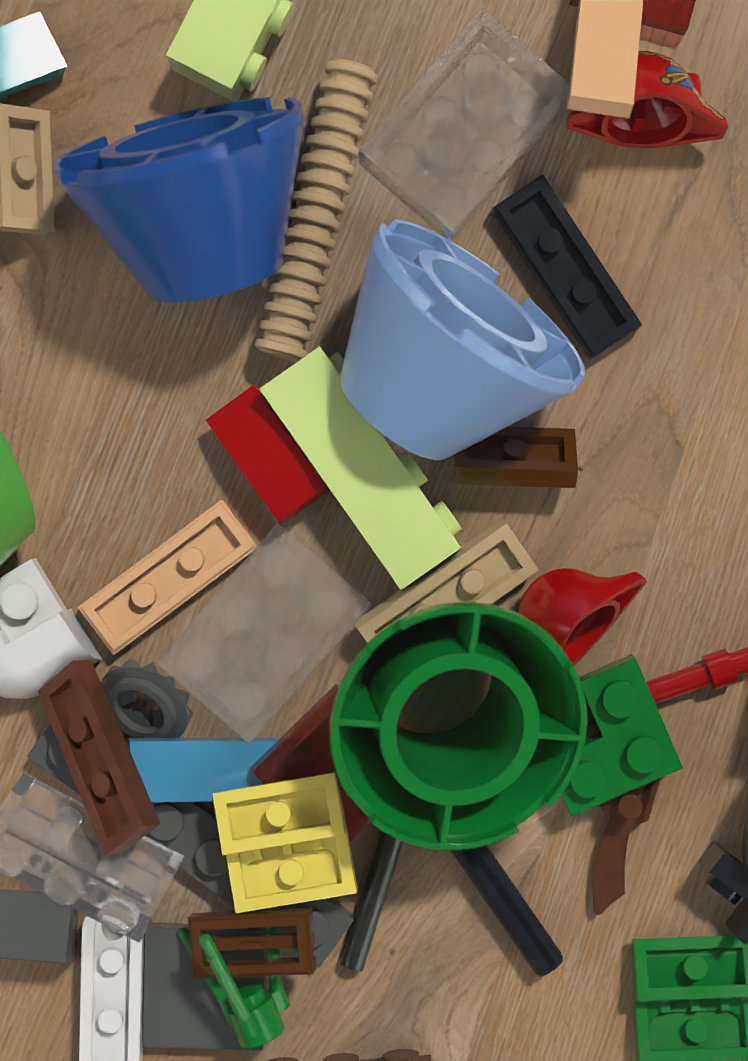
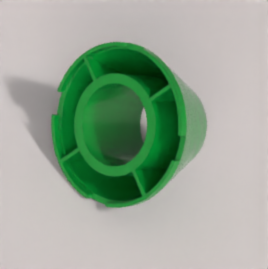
(488, 772)

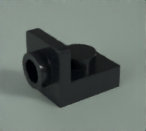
(730, 881)

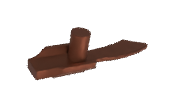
(611, 855)

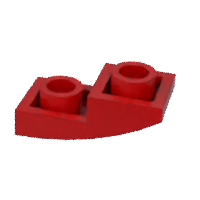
(267, 454)

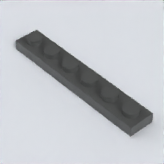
(194, 833)

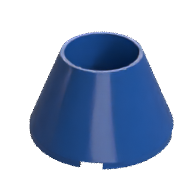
(193, 196)

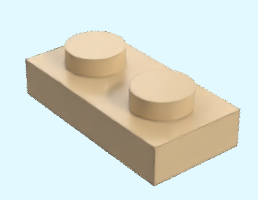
(25, 171)

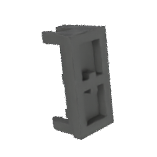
(36, 927)

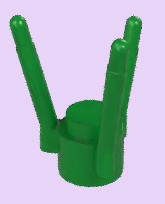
(250, 1008)

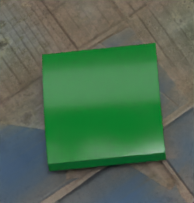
(690, 998)

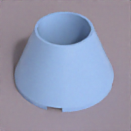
(444, 350)

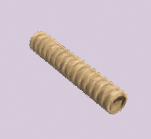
(317, 208)

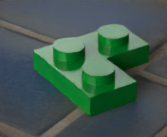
(631, 740)

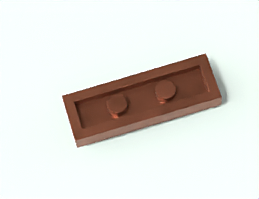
(98, 757)

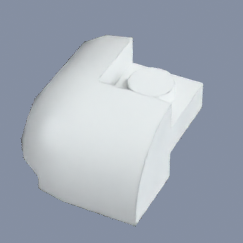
(36, 633)

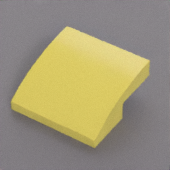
(285, 842)

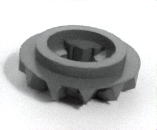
(137, 715)

